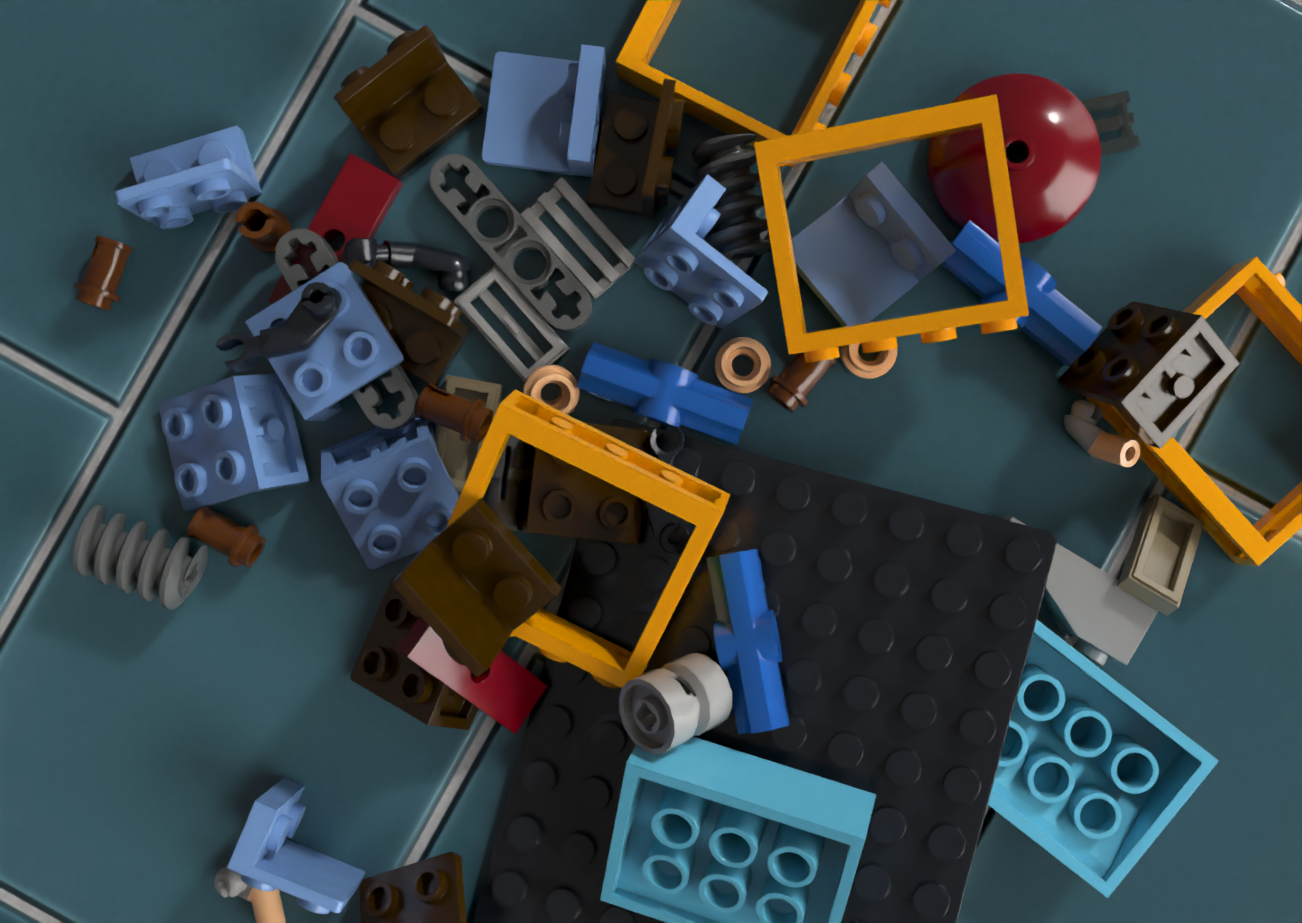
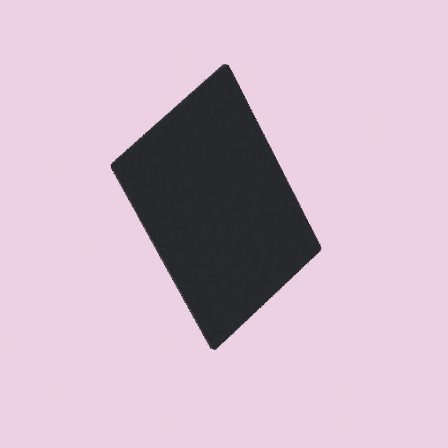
(894, 672)

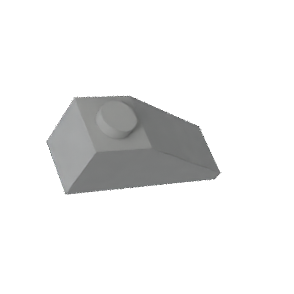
(1094, 608)

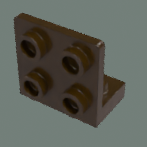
(408, 101)
(631, 154)
(421, 326)
(1152, 368)
(576, 504)
(475, 586)
(399, 679)
(416, 893)

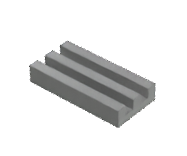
(547, 203)
(480, 289)

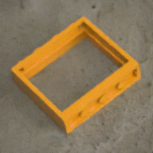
(650, 27)
(873, 134)
(626, 469)
(1182, 475)

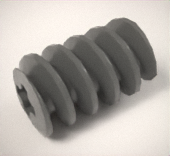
(738, 225)
(135, 561)

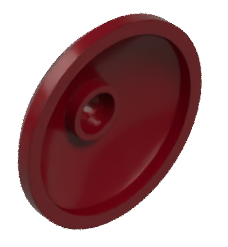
(1046, 186)

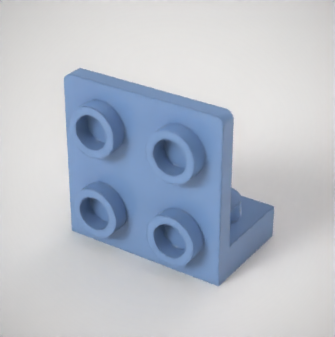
(545, 112)
(191, 179)
(869, 249)
(691, 268)
(345, 355)
(232, 440)
(389, 490)
(274, 862)

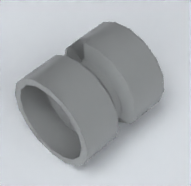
(675, 703)

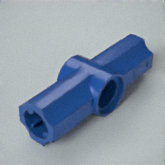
(1052, 318)
(664, 393)
(747, 641)

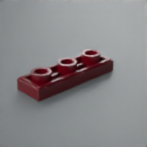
(351, 210)
(502, 692)

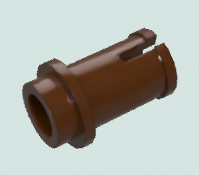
(262, 225)
(103, 273)
(797, 381)
(455, 413)
(226, 536)

